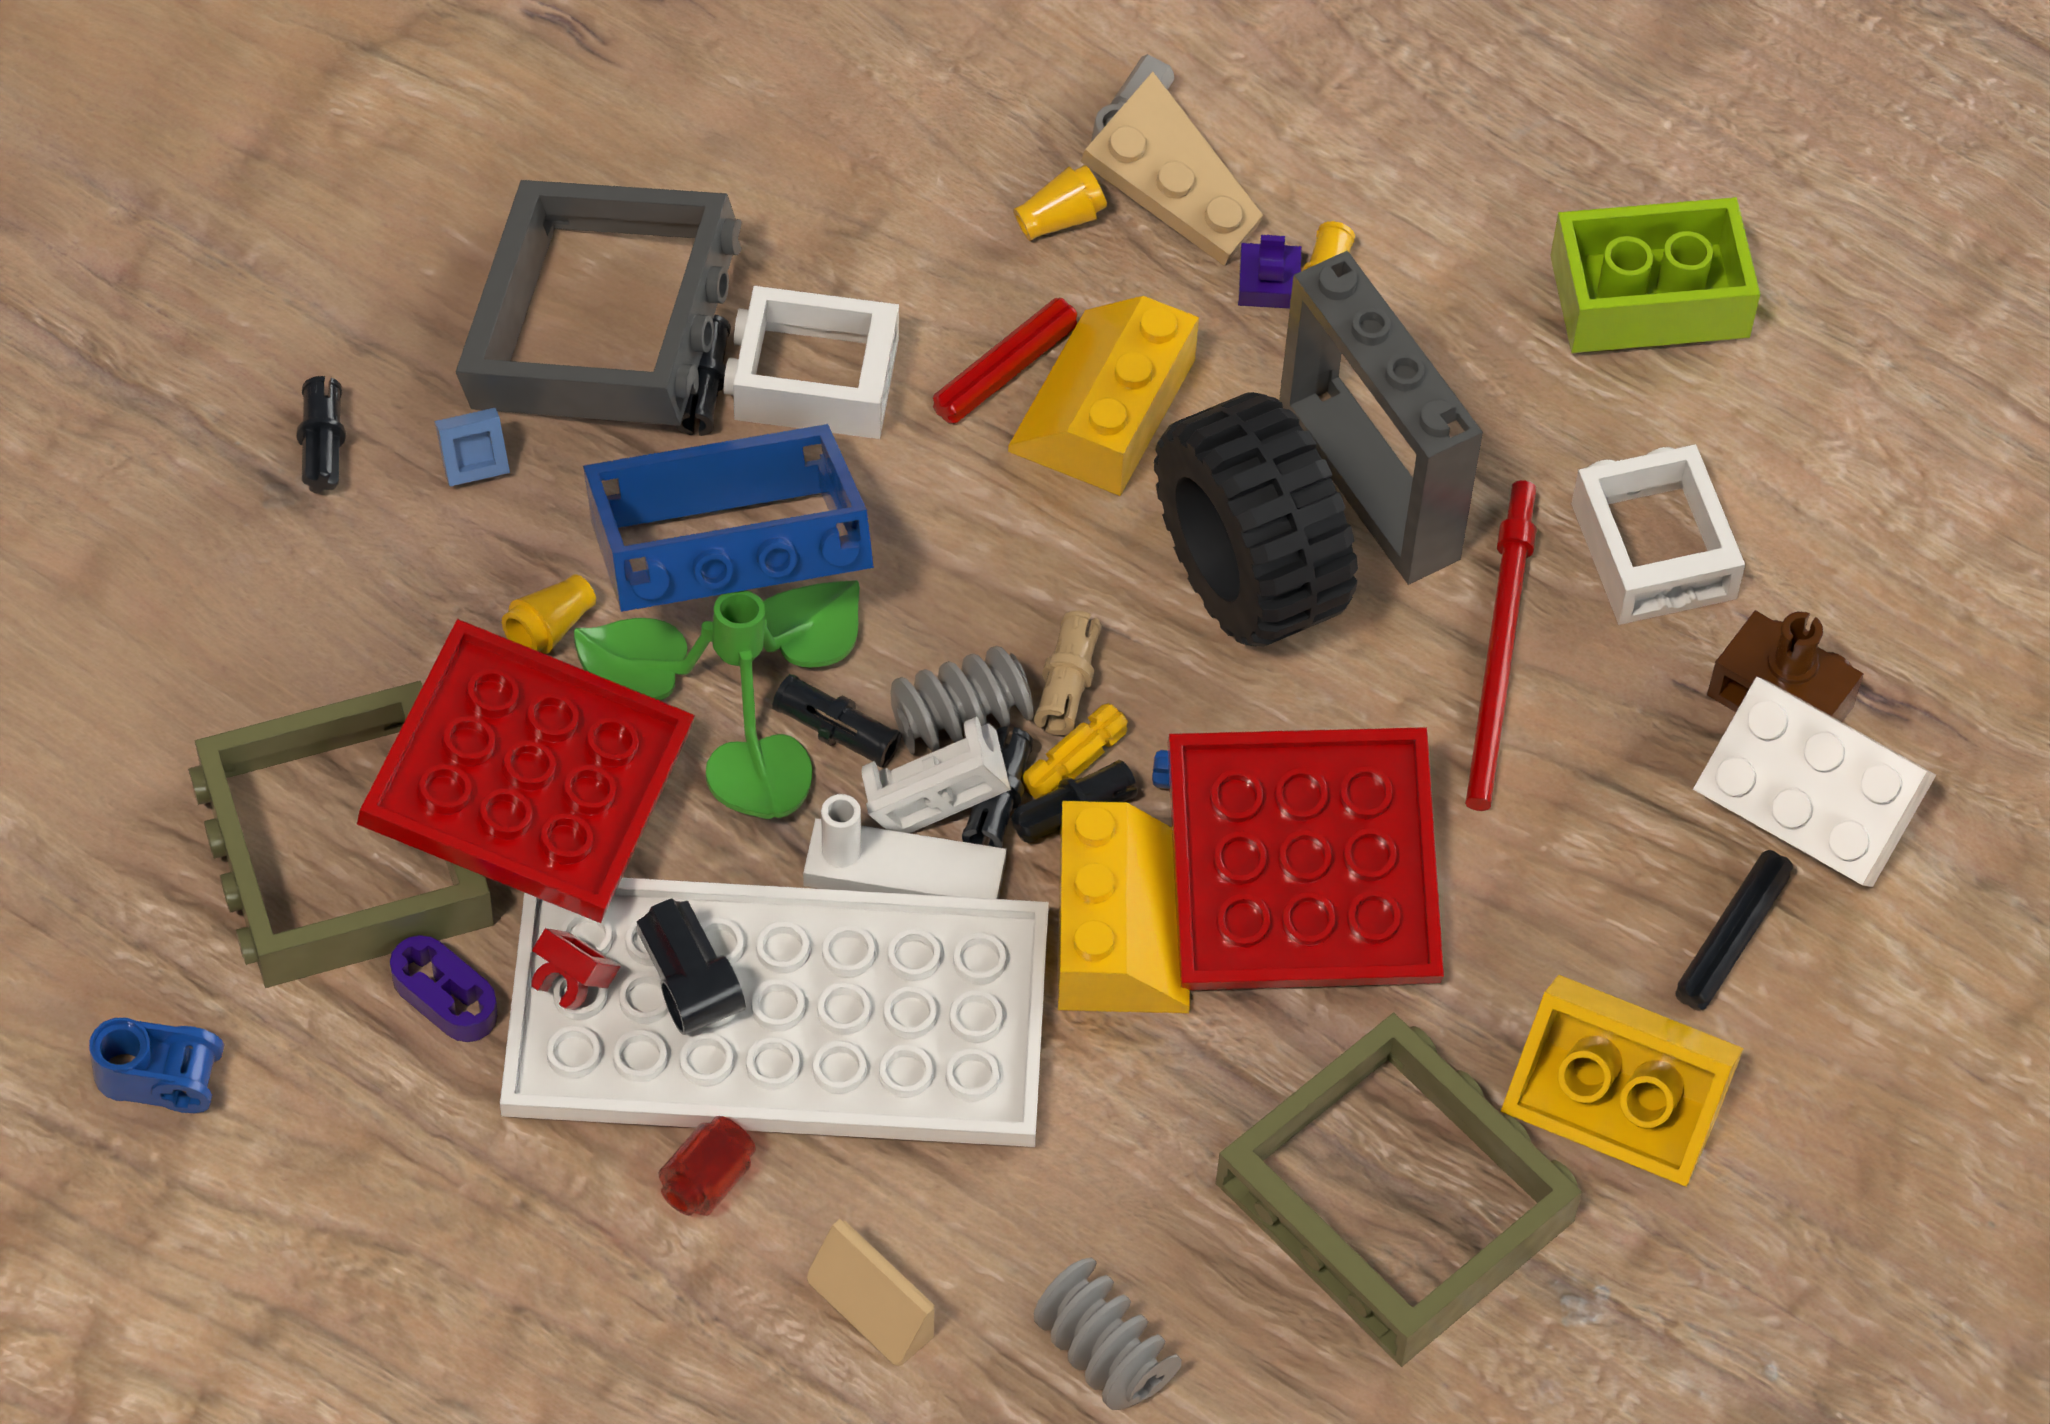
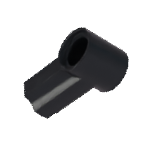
(693, 979)

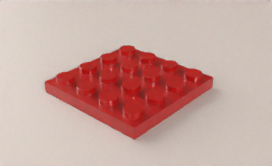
(526, 770)
(1304, 858)

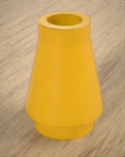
(1062, 203)
(548, 614)

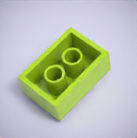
(1654, 275)

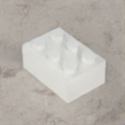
(1814, 782)

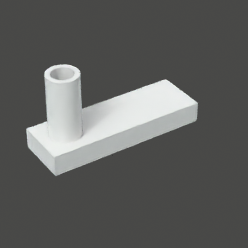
(889, 861)

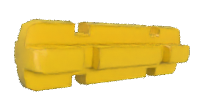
(1076, 751)

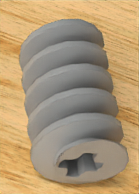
(960, 696)
(1101, 1340)

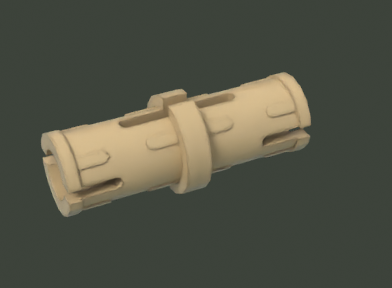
(1067, 673)

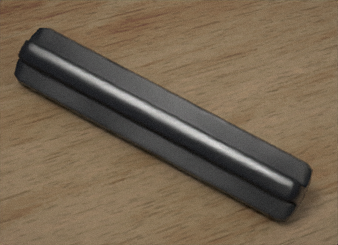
(1734, 930)

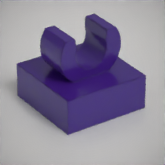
(1268, 272)

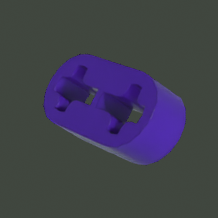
(452, 978)

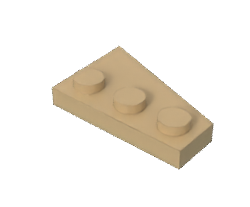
(1173, 172)

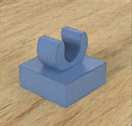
(472, 446)

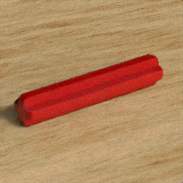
(1005, 360)

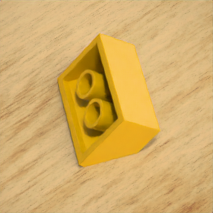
(1109, 391)
(1117, 912)
(1621, 1079)

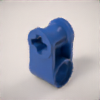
(161, 1066)

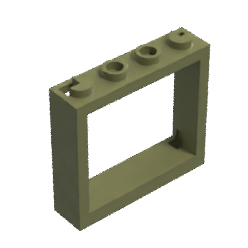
(343, 938)
(1329, 1260)

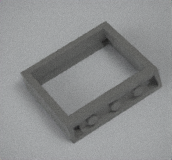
(593, 392)
(1412, 518)

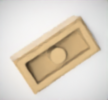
(871, 1294)

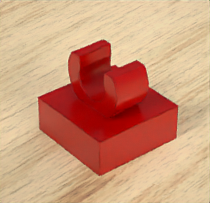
(573, 960)

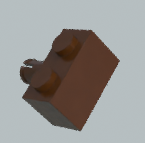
(1789, 659)

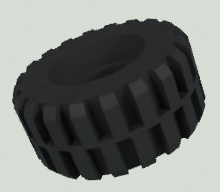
(1256, 519)

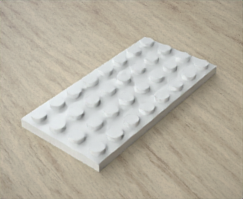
(852, 1026)

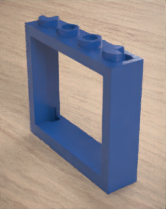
(721, 479)

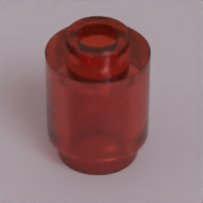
(706, 1166)

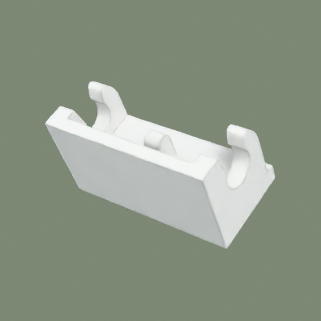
(937, 782)

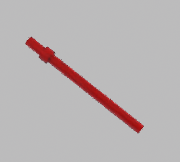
(1515, 544)

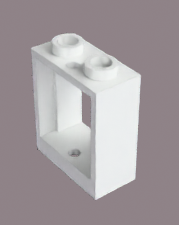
(807, 403)
(1667, 584)

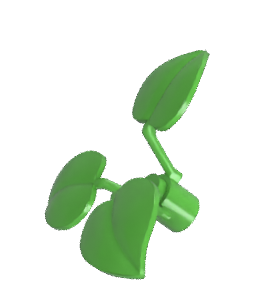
(808, 625)

